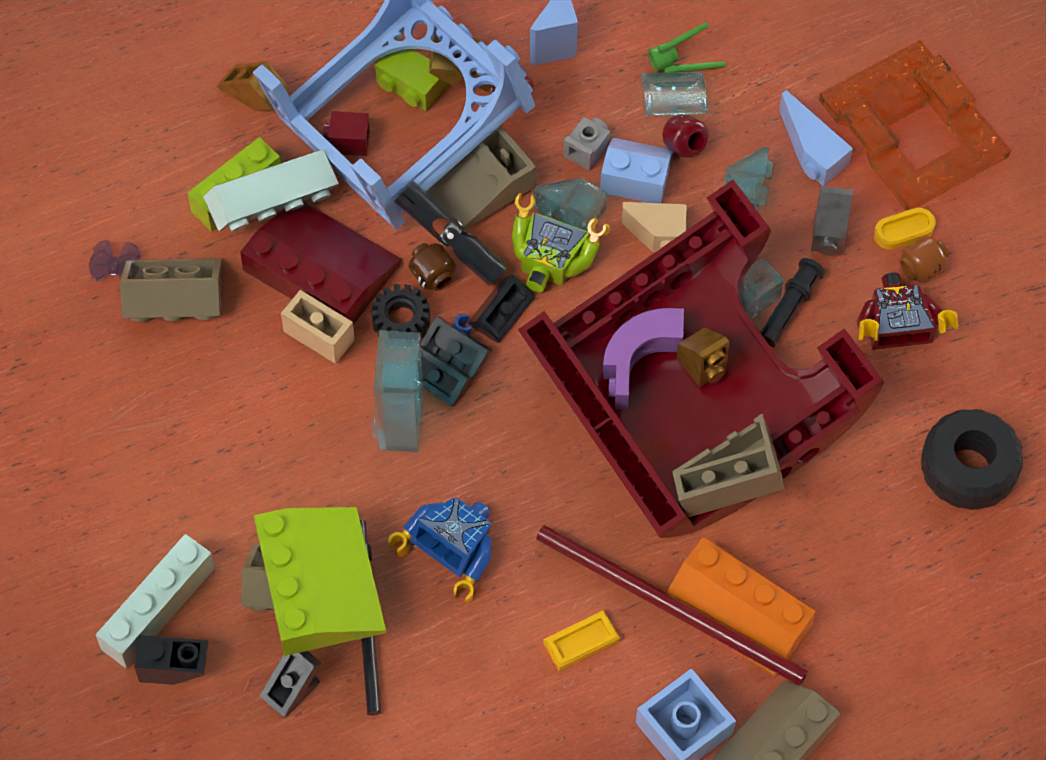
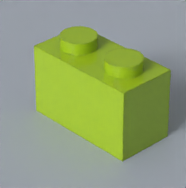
(409, 77)

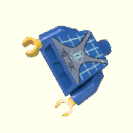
(452, 536)

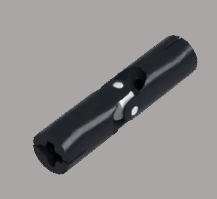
(466, 246)

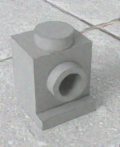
(586, 142)

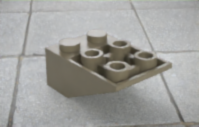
(485, 179)

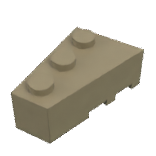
(731, 472)

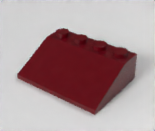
(320, 258)

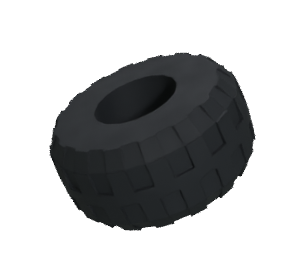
(965, 485)

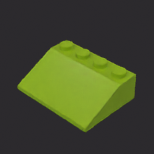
(318, 577)

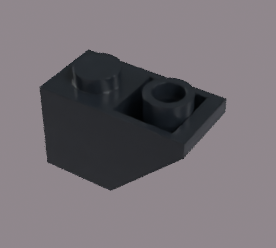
(169, 659)

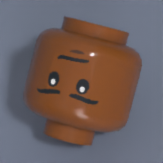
(924, 259)

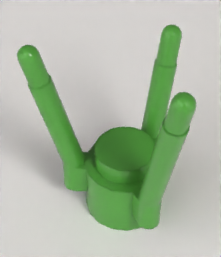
(664, 55)

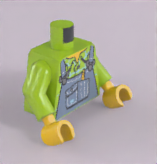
(552, 248)

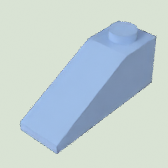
(815, 144)

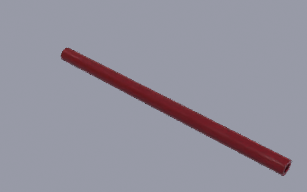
(672, 605)

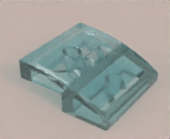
(674, 93)

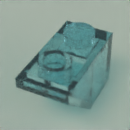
(750, 174)
(571, 202)
(760, 288)

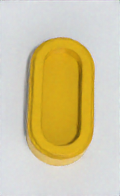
(904, 228)

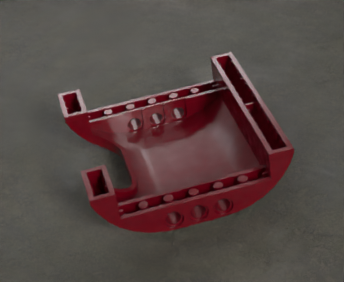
(667, 411)

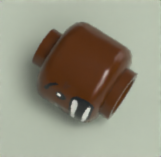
(432, 266)

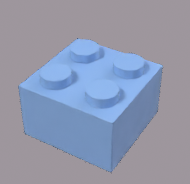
(685, 719)

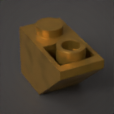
(704, 356)

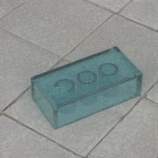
(398, 391)

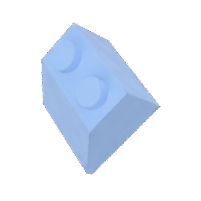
(635, 170)

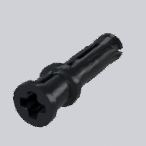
(797, 291)

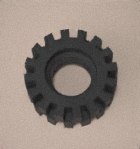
(396, 299)

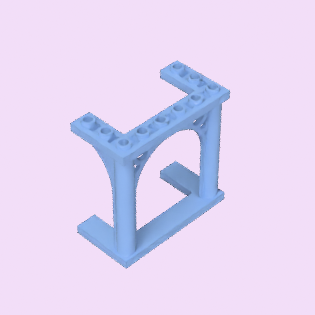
(492, 62)

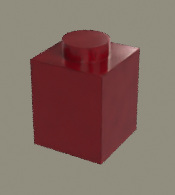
(348, 132)

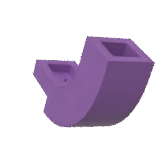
(641, 335)

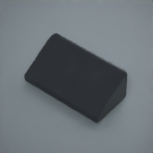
(501, 308)

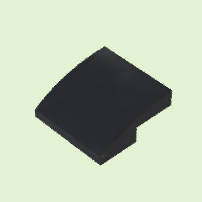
(450, 360)

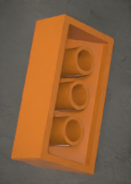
(742, 600)

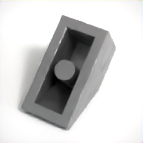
(831, 220)

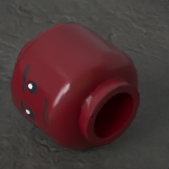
(685, 135)

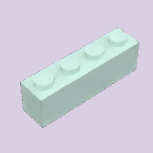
(270, 191)
(156, 600)

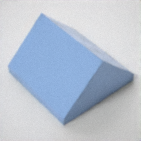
(554, 33)

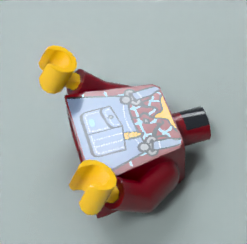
(902, 316)

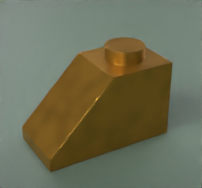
(244, 87)

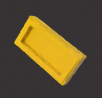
(581, 640)

